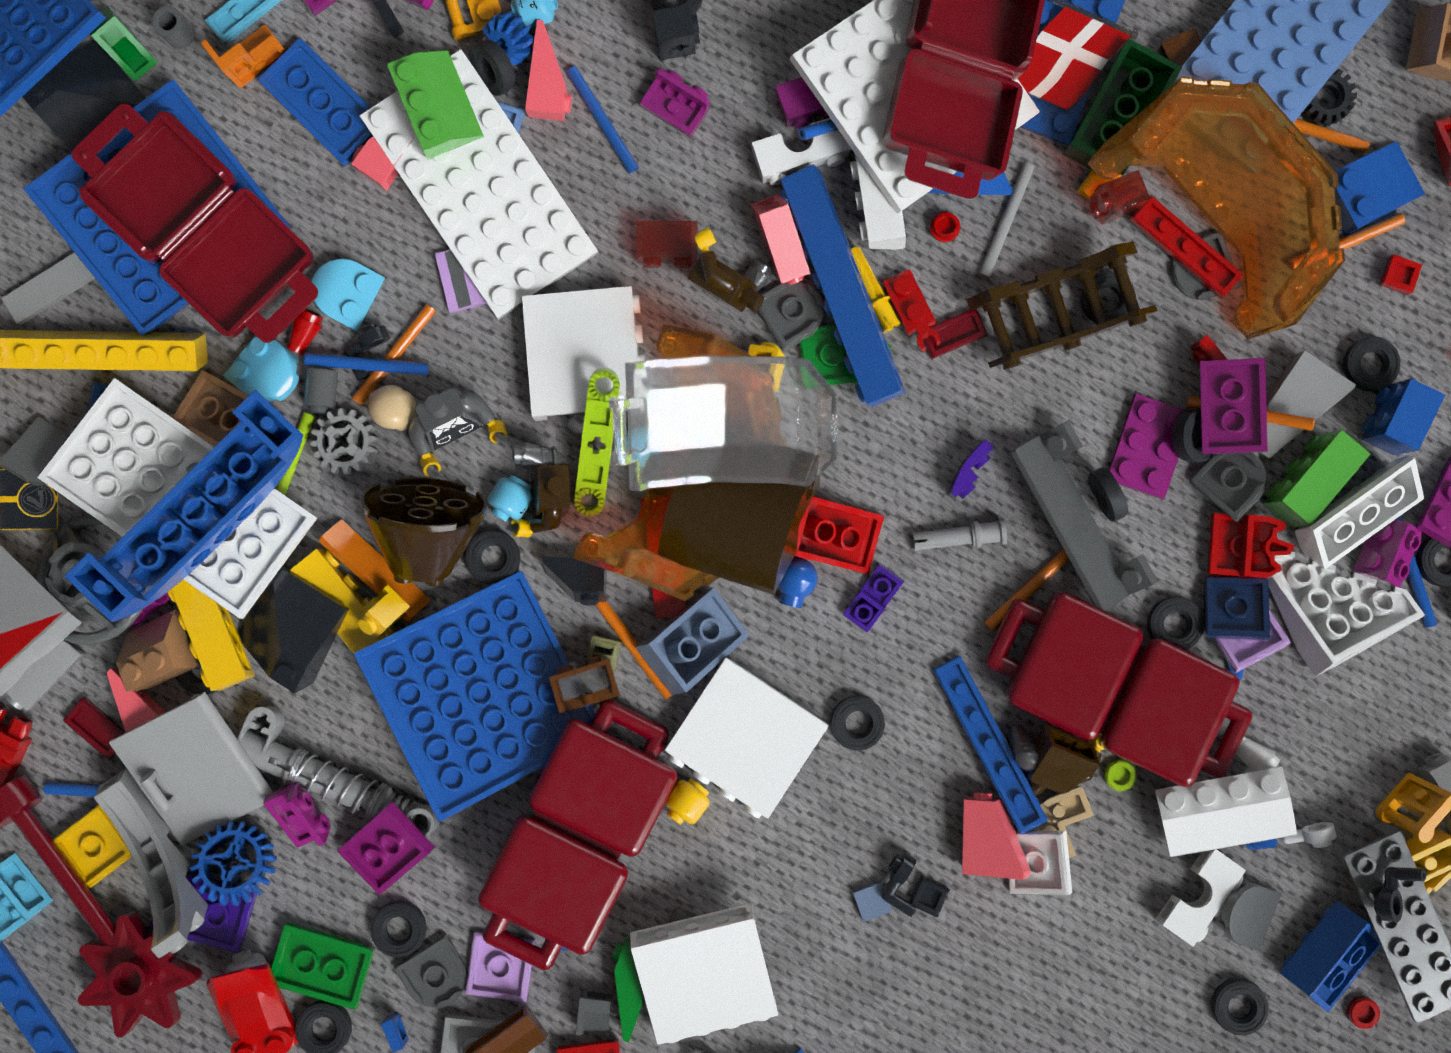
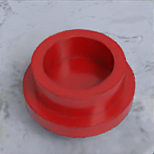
(945, 227)

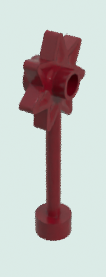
(126, 968)

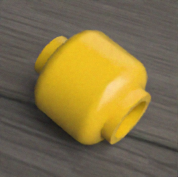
(687, 802)

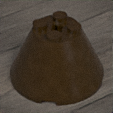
(422, 525)

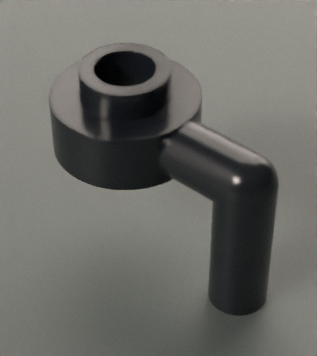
(371, 336)
(900, 870)
(1389, 901)

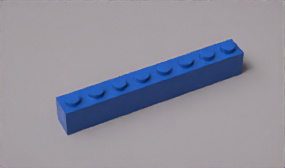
(843, 287)

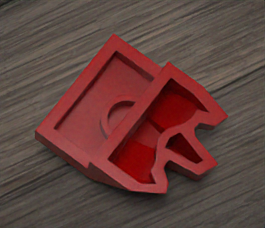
(1245, 546)

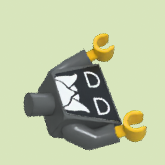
(448, 418)

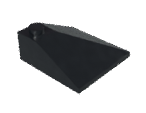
(81, 93)
(292, 629)

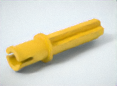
(880, 302)

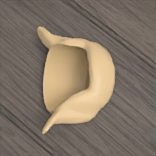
(391, 407)

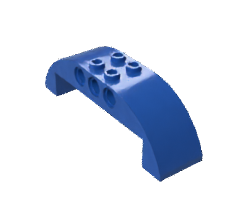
(192, 514)

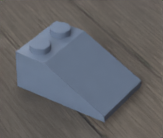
(692, 642)

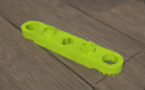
(595, 464)

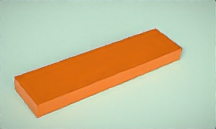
(370, 566)

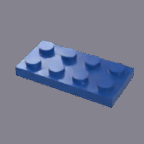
(319, 100)

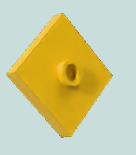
(93, 846)

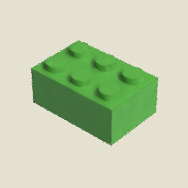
(1315, 478)

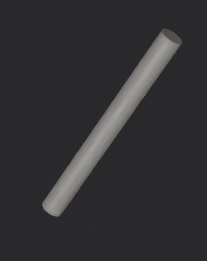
(1006, 220)

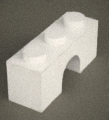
(777, 161)
(1192, 919)

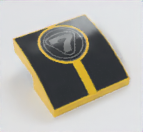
(26, 505)

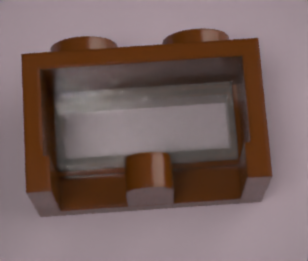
(584, 685)

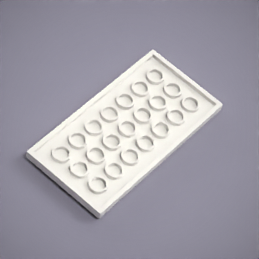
(487, 199)
(132, 455)

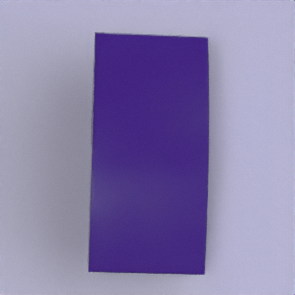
(965, 476)
(873, 597)

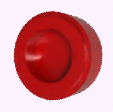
(1363, 1012)

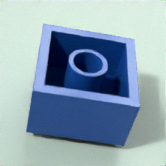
(1402, 416)

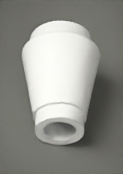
(1256, 755)

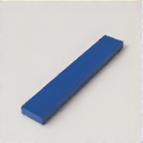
(990, 745)

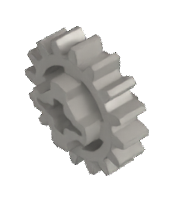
(352, 432)

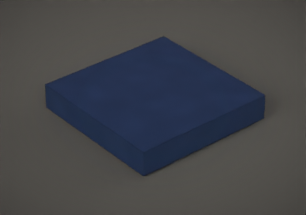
(1236, 608)

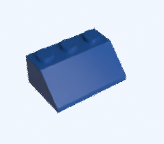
(1331, 955)

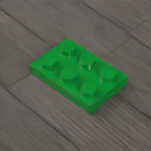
(322, 965)

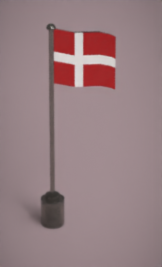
(1071, 54)

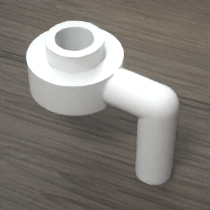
(1317, 834)

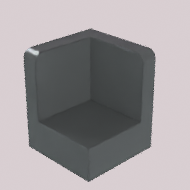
(593, 1012)

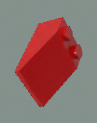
(838, 535)

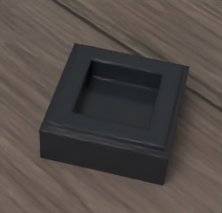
(389, 18)
(929, 896)

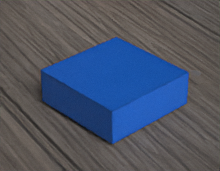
(395, 1032)

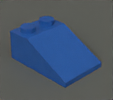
(1375, 187)

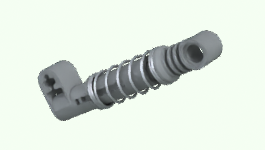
(320, 777)

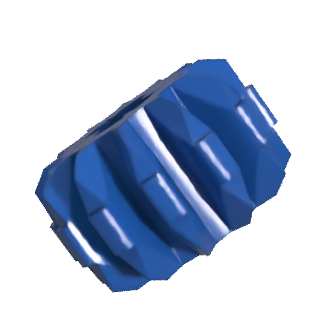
(510, 36)

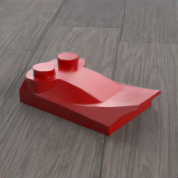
(253, 1010)

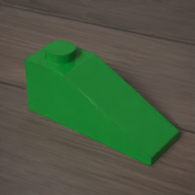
(628, 987)

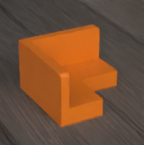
(248, 57)

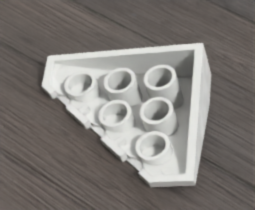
(1336, 615)

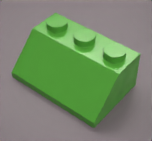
(435, 101)

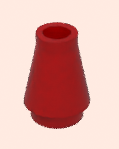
(304, 330)

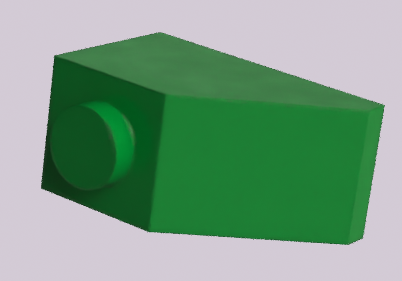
(123, 45)

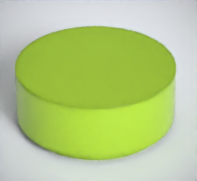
(1120, 775)

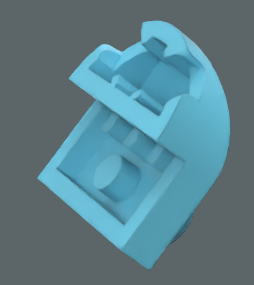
(346, 291)
(264, 368)

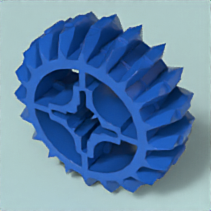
(231, 875)

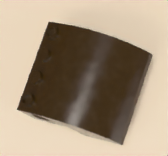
(736, 529)

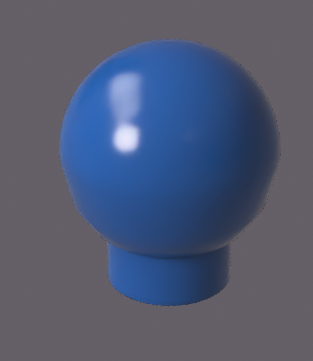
(797, 582)

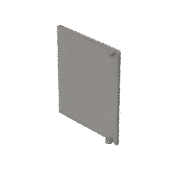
(192, 768)

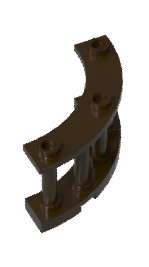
(1050, 283)

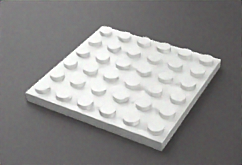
(854, 80)

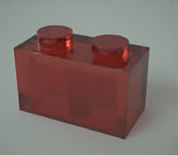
(1119, 197)
(666, 243)

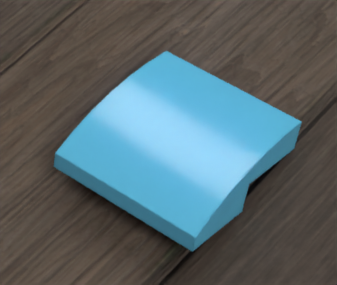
(19, 895)

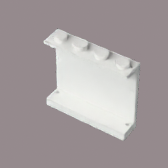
(573, 337)
(746, 739)
(703, 974)

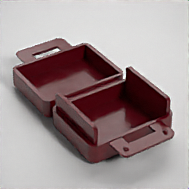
(958, 89)
(179, 207)
(1096, 678)
(563, 862)

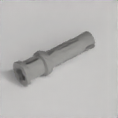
(974, 534)

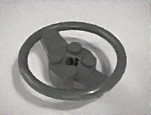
(64, 552)

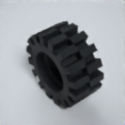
(1342, 106)

